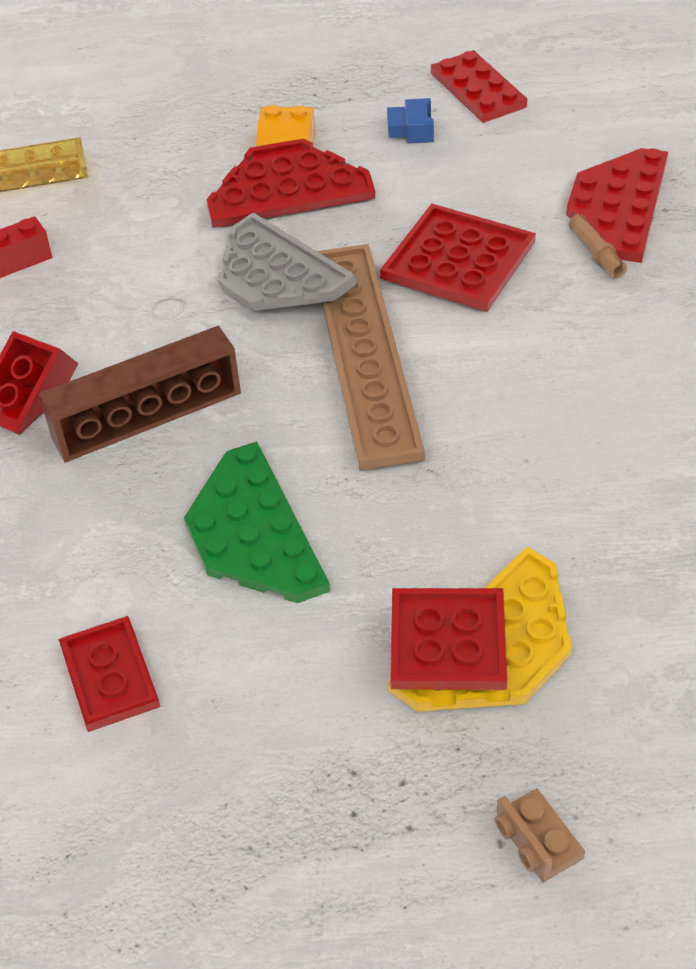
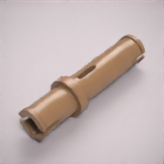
(602, 251)

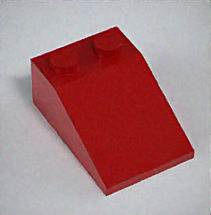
(25, 371)

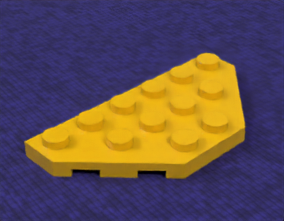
(534, 639)

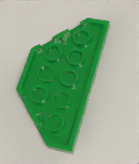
(250, 531)

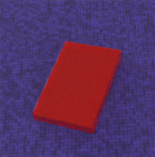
(108, 673)

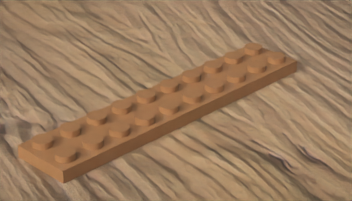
(370, 368)

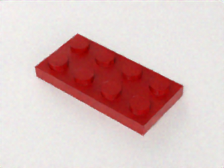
(478, 86)

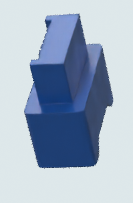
(412, 121)

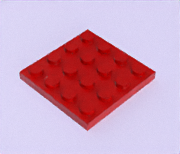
(458, 257)

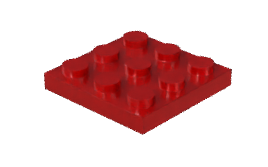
(448, 639)

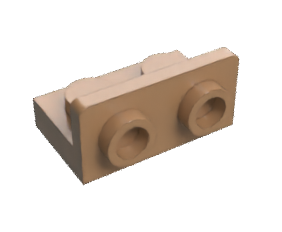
(539, 835)

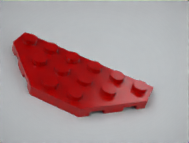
(285, 181)
(621, 199)

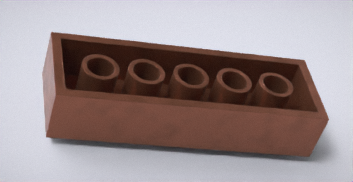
(141, 393)

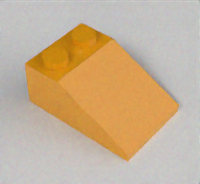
(285, 124)

